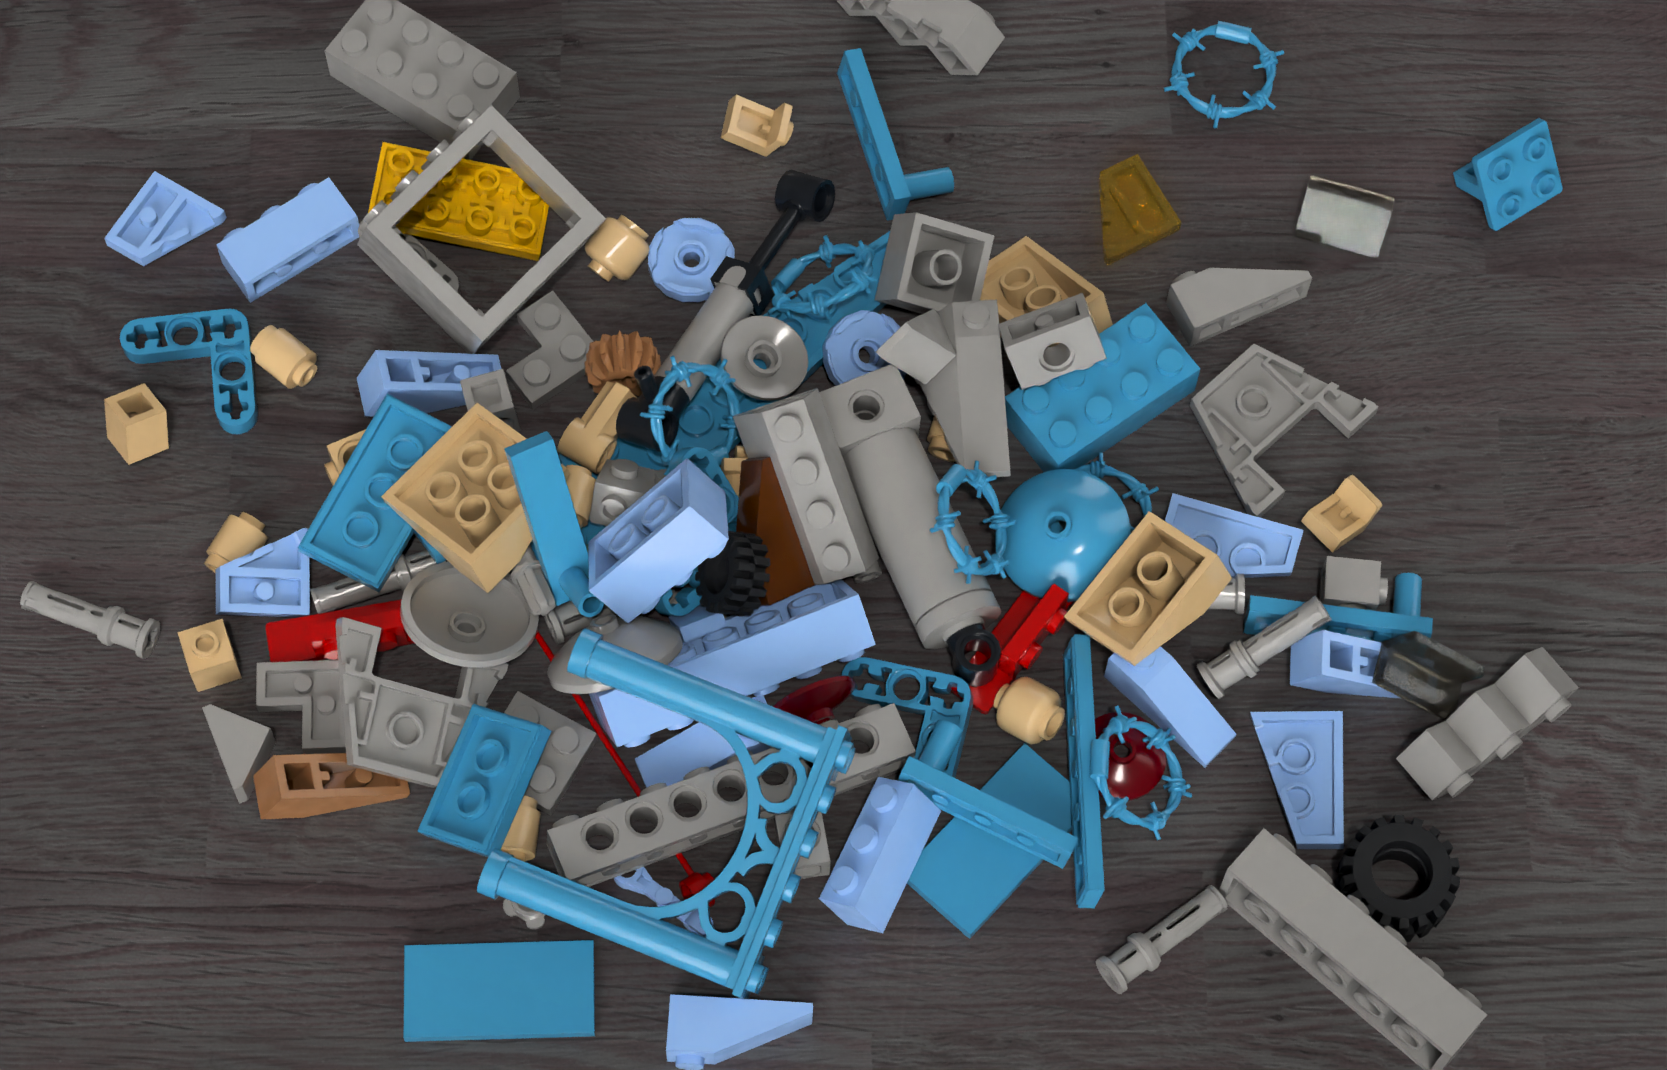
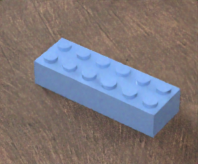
(752, 656)

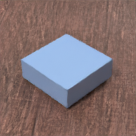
(697, 623)

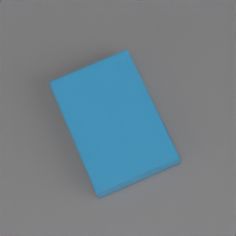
(484, 780)

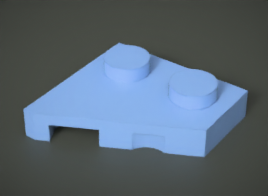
(161, 220)

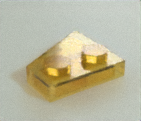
(1132, 210)

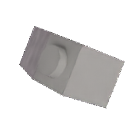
(1229, 297)

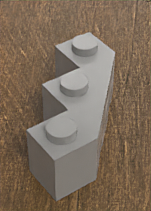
(954, 30)
(1488, 725)

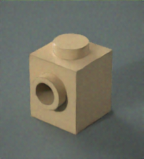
(136, 423)

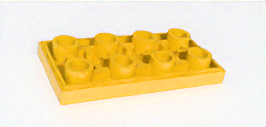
(469, 206)

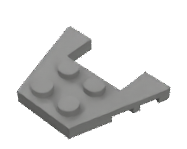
(1255, 406)
(396, 725)

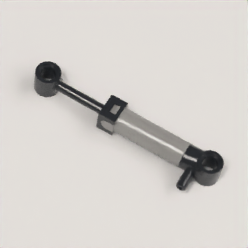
(738, 292)

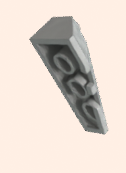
(970, 388)

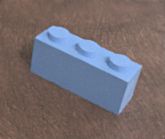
(288, 239)
(880, 854)

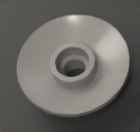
(774, 344)

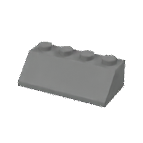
(813, 482)

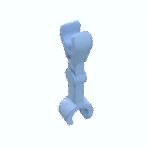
(644, 884)

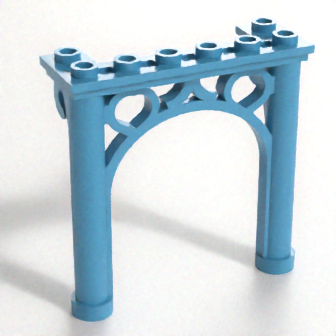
(644, 927)

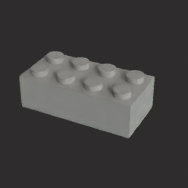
(418, 69)

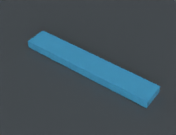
(1083, 789)

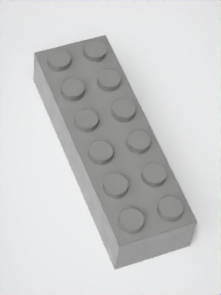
(1351, 952)

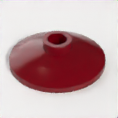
(818, 699)
(1139, 771)

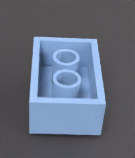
(658, 541)

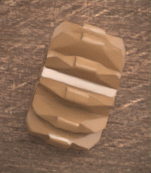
(617, 358)

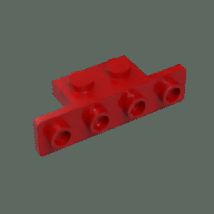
(315, 635)
(1020, 640)

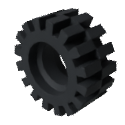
(735, 576)

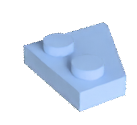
(266, 581)

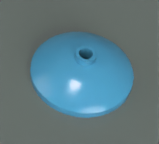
(1070, 559)

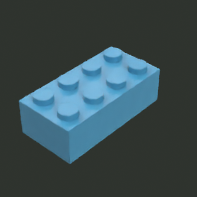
(1097, 407)

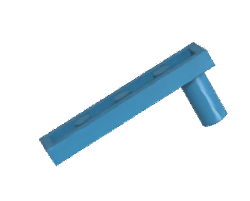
(891, 184)
(553, 521)
(1352, 621)
(979, 807)

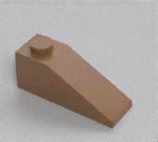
(319, 785)

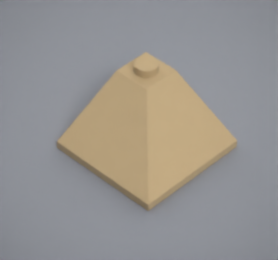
(467, 499)

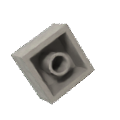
(932, 263)

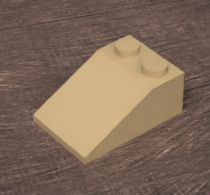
(1032, 278)
(1149, 590)

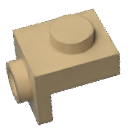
(756, 125)
(1342, 514)

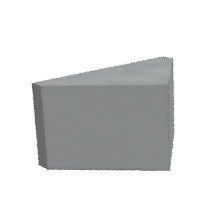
(919, 347)
(242, 747)

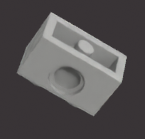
(1062, 322)

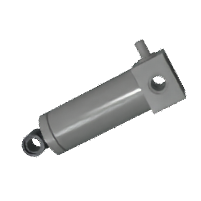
(899, 499)

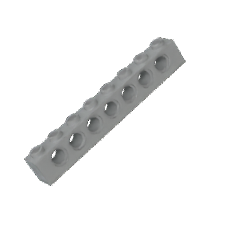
(577, 861)

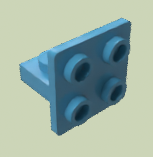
(1513, 174)

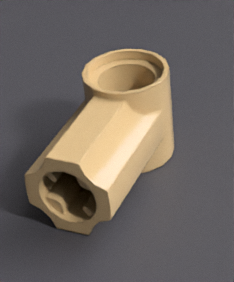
(594, 436)

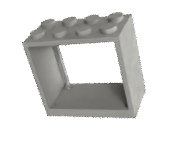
(421, 282)

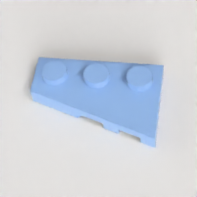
(1240, 540)
(1307, 772)

